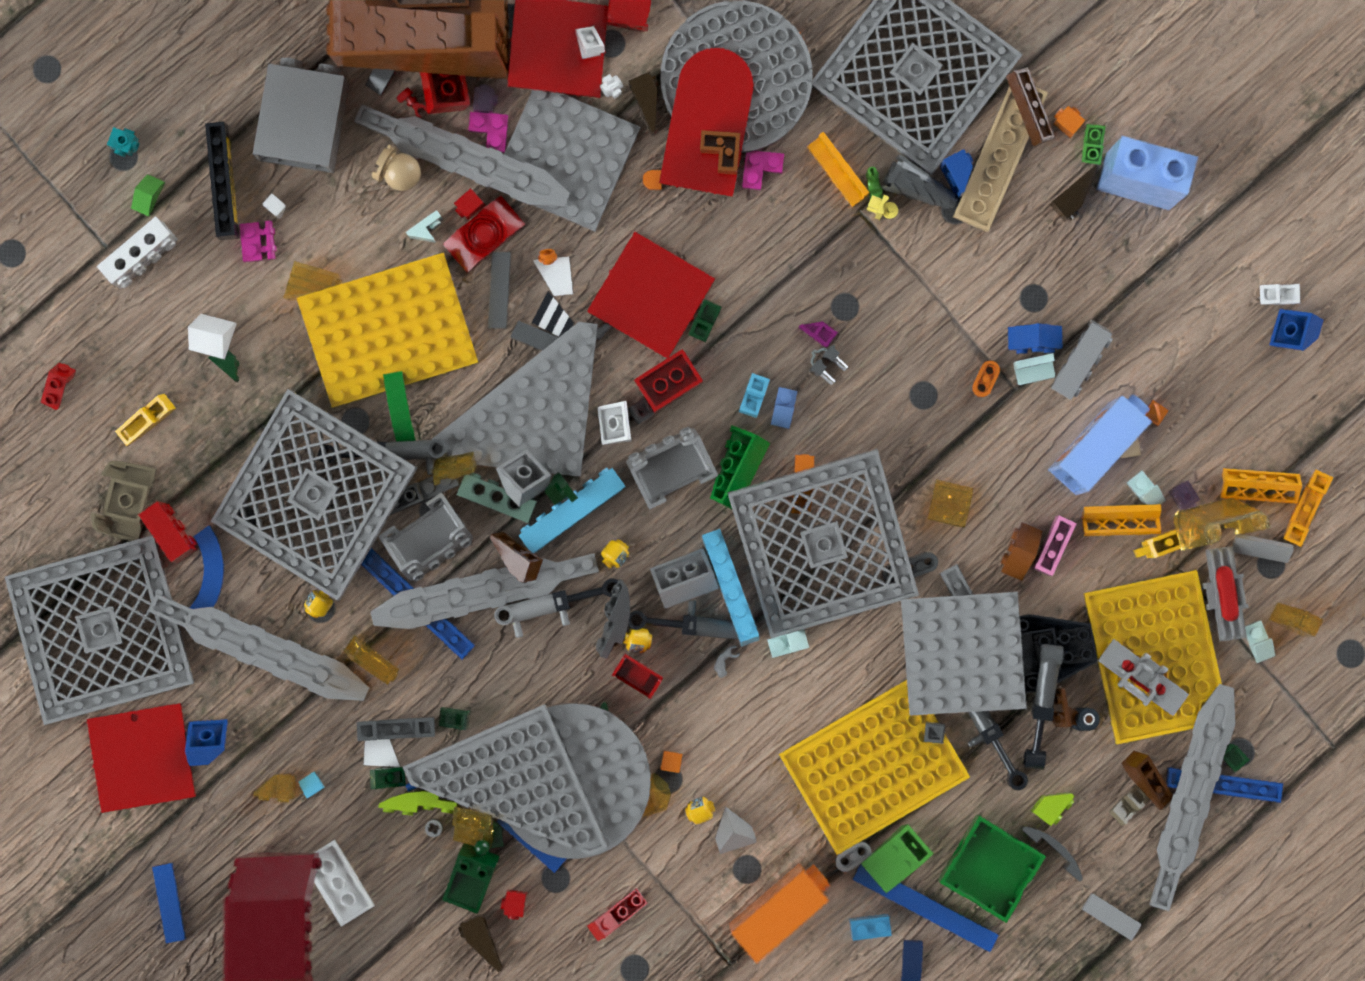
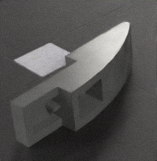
(423, 491)
(618, 614)

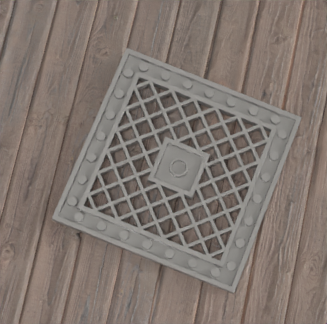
(916, 72)
(313, 494)
(823, 543)
(97, 630)

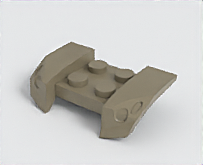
(124, 500)

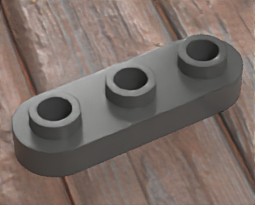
(918, 565)

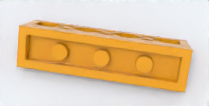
(838, 169)
(1262, 482)
(1127, 513)

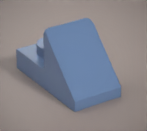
(784, 408)

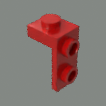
(56, 384)

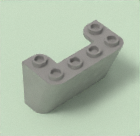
(670, 466)
(427, 540)

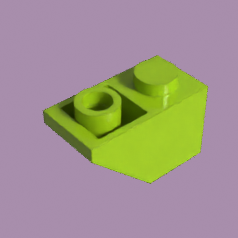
(1051, 806)

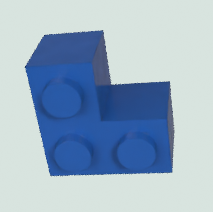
(1035, 337)

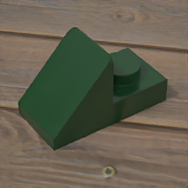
(559, 489)
(387, 777)

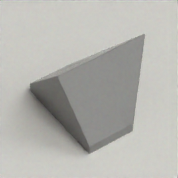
(733, 832)

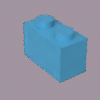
(870, 927)

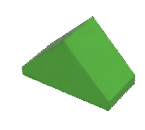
(146, 194)

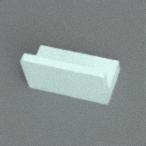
(1034, 369)

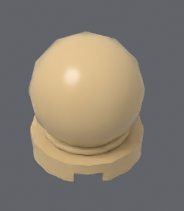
(399, 170)

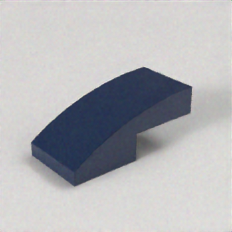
(912, 960)

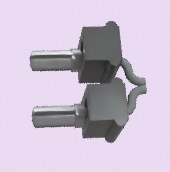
(818, 367)

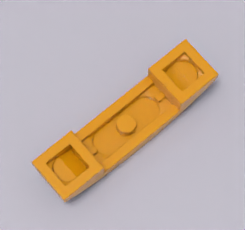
(1307, 507)

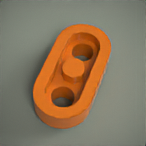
(986, 379)

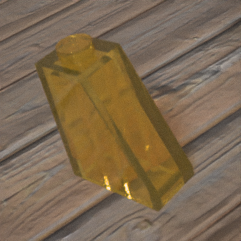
(309, 279)
(1296, 620)
(371, 660)

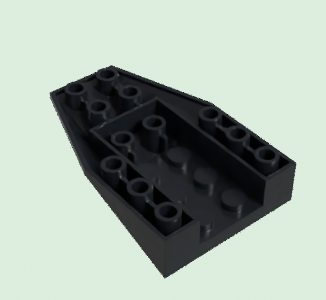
(1073, 636)

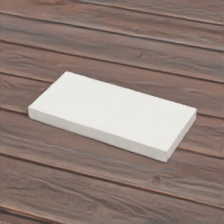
(341, 885)

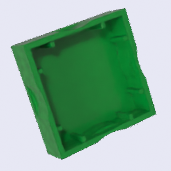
(991, 868)

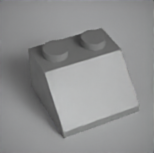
(523, 477)

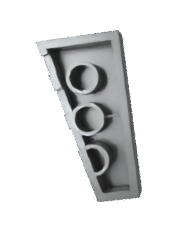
(1082, 359)

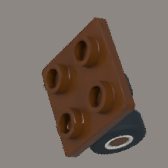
(1080, 718)

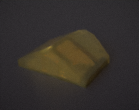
(658, 797)

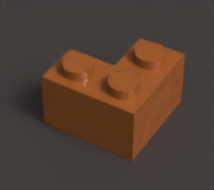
(724, 144)
(1021, 551)

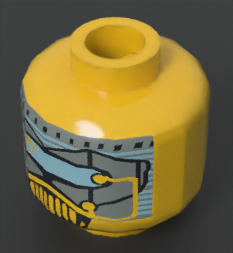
(615, 553)
(318, 603)
(638, 640)
(700, 810)

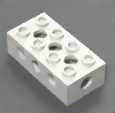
(128, 253)

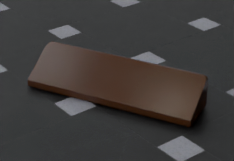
(1030, 106)

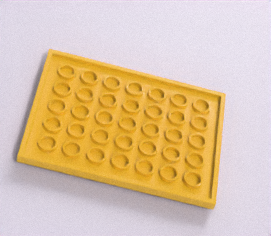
(386, 325)
(1172, 626)
(871, 768)

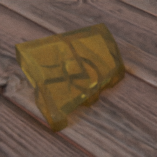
(454, 467)

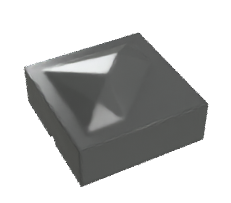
(641, 411)
(934, 732)

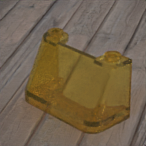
(1202, 523)

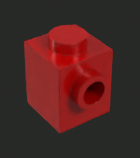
(468, 204)
(514, 904)

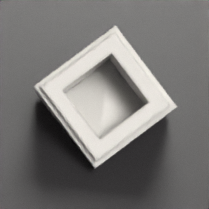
(275, 206)

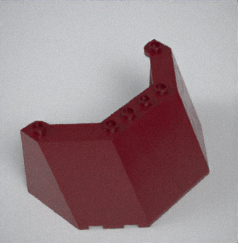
(269, 917)

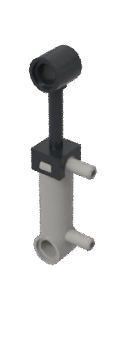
(547, 605)

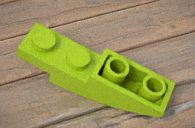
(410, 803)

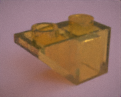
(278, 786)

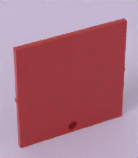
(547, 49)
(651, 295)
(140, 758)

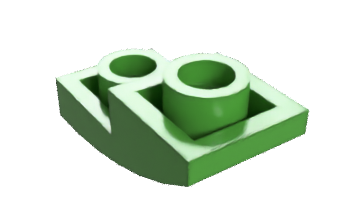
(1093, 144)

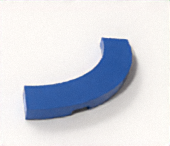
(213, 569)

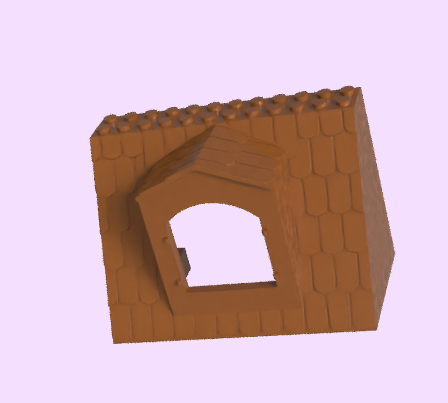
(421, 37)

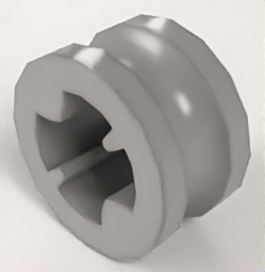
(435, 822)

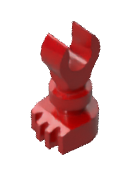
(405, 95)

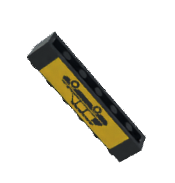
(222, 180)

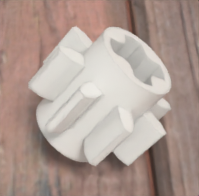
(611, 86)

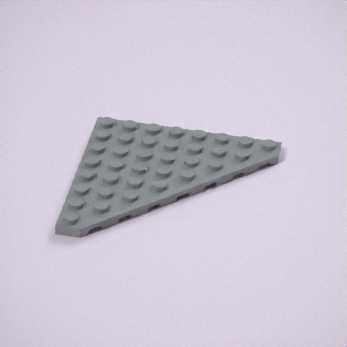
(534, 409)
(515, 776)

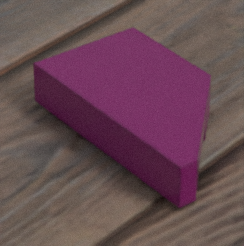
(819, 332)

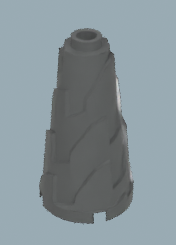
(914, 183)

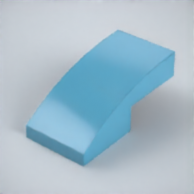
(754, 395)

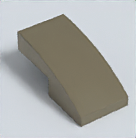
(1129, 805)

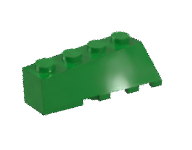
(740, 464)

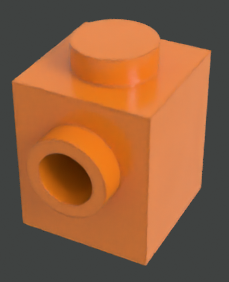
(1068, 120)

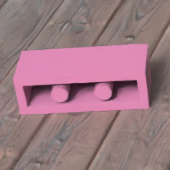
(1054, 545)

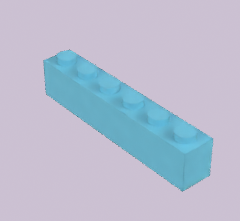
(569, 513)
(730, 587)

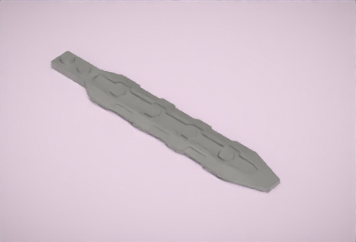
(464, 157)
(473, 593)
(256, 647)
(1194, 791)

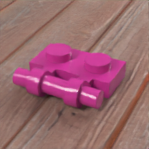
(251, 241)

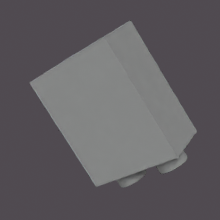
(301, 116)

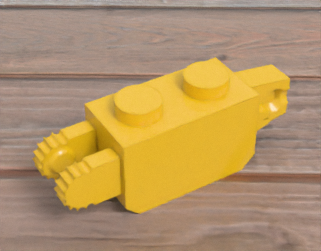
(1159, 545)

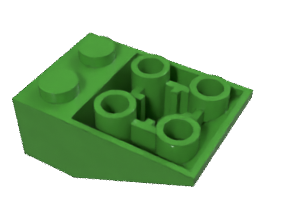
(897, 858)

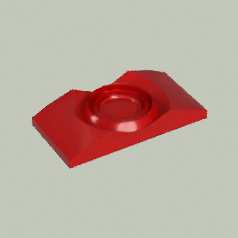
(483, 234)

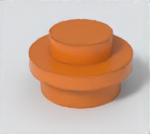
(547, 256)

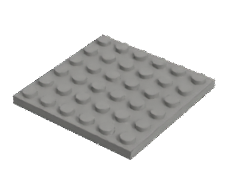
(577, 147)
(963, 653)

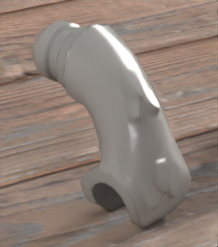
(720, 664)

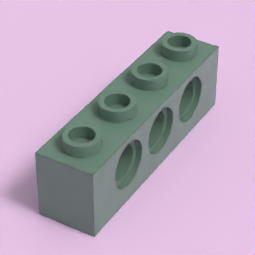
(467, 491)

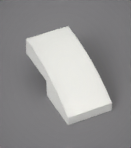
(1279, 294)

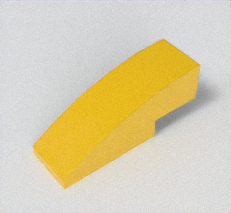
(145, 419)

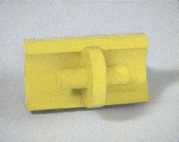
(882, 207)

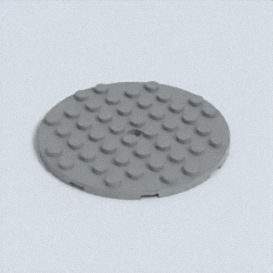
(770, 49)
(610, 771)

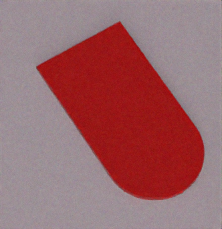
(710, 96)

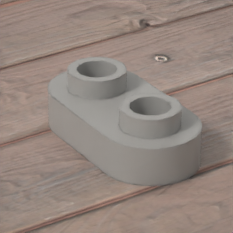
(853, 857)

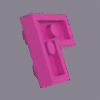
(494, 125)
(758, 162)

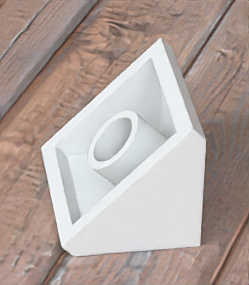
(210, 335)
(614, 423)

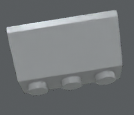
(684, 578)

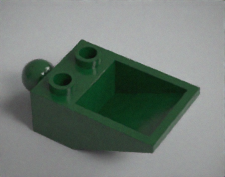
(471, 876)

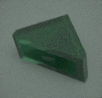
(454, 718)

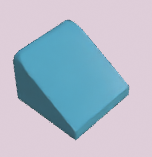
(311, 784)

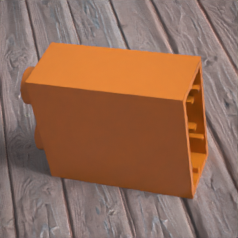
(780, 911)

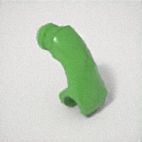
(873, 183)

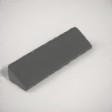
(499, 290)
(532, 336)

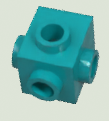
(123, 142)

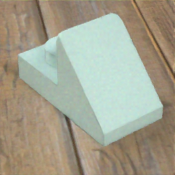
(420, 230)
(1145, 490)
(1258, 640)
(788, 643)

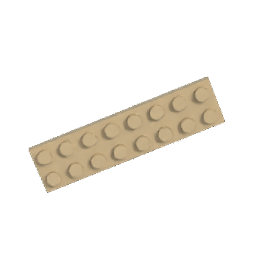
(995, 165)

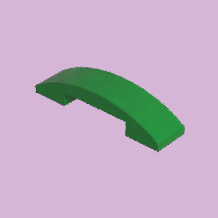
(398, 406)

